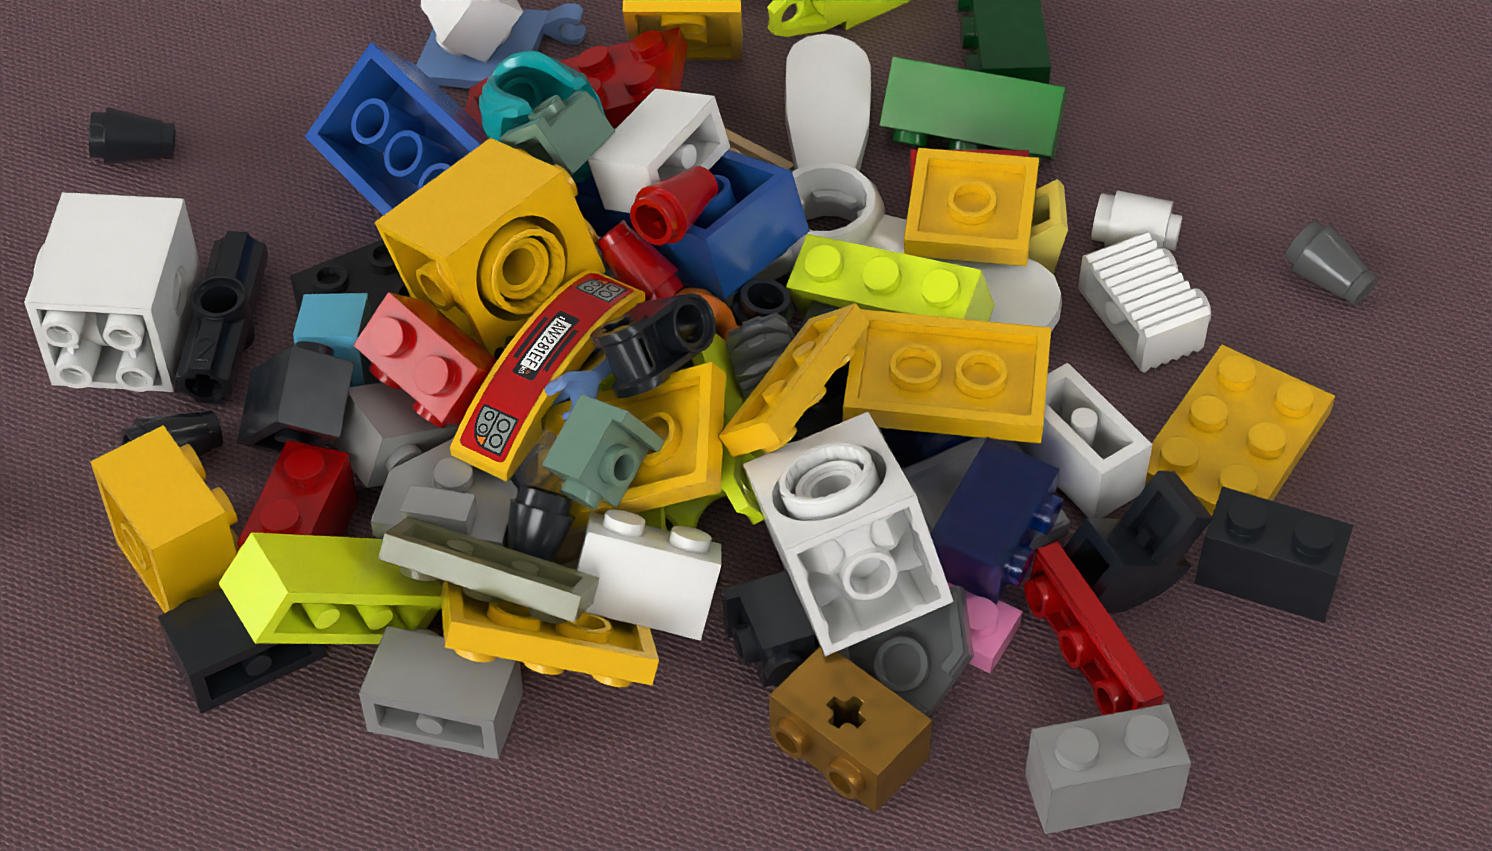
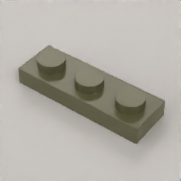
(488, 570)

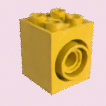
(491, 240)

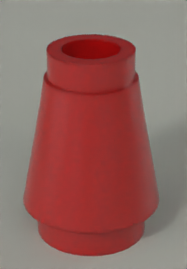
(671, 206)
(638, 263)

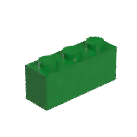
(971, 109)

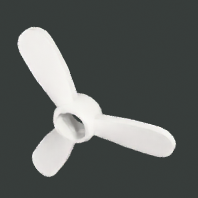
(827, 140)

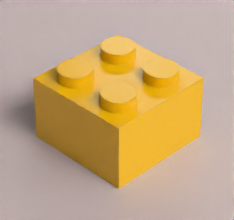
(167, 517)

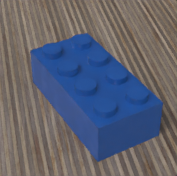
(392, 129)
(735, 235)

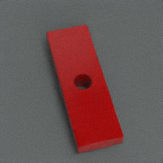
(1089, 634)

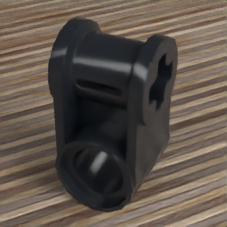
(654, 341)

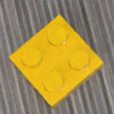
(971, 207)

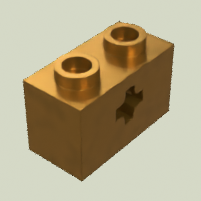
(849, 728)

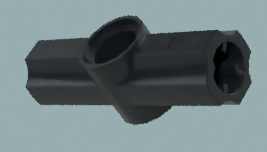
(222, 318)

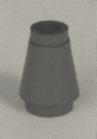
(1330, 262)

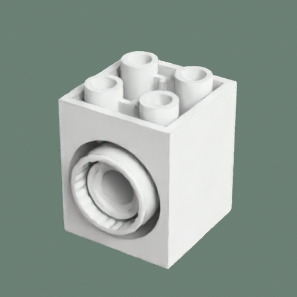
(114, 291)
(849, 533)

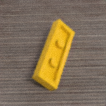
(794, 382)

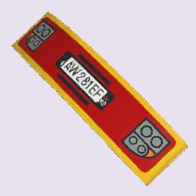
(555, 340)

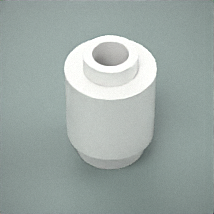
(1134, 214)

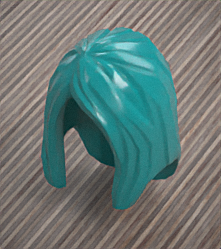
(523, 84)

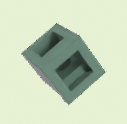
(562, 131)
(599, 452)

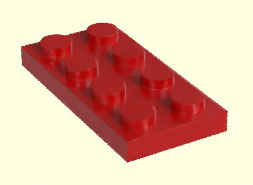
(623, 72)

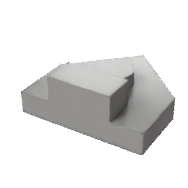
(446, 495)

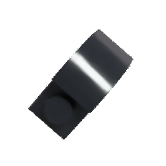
(1145, 549)

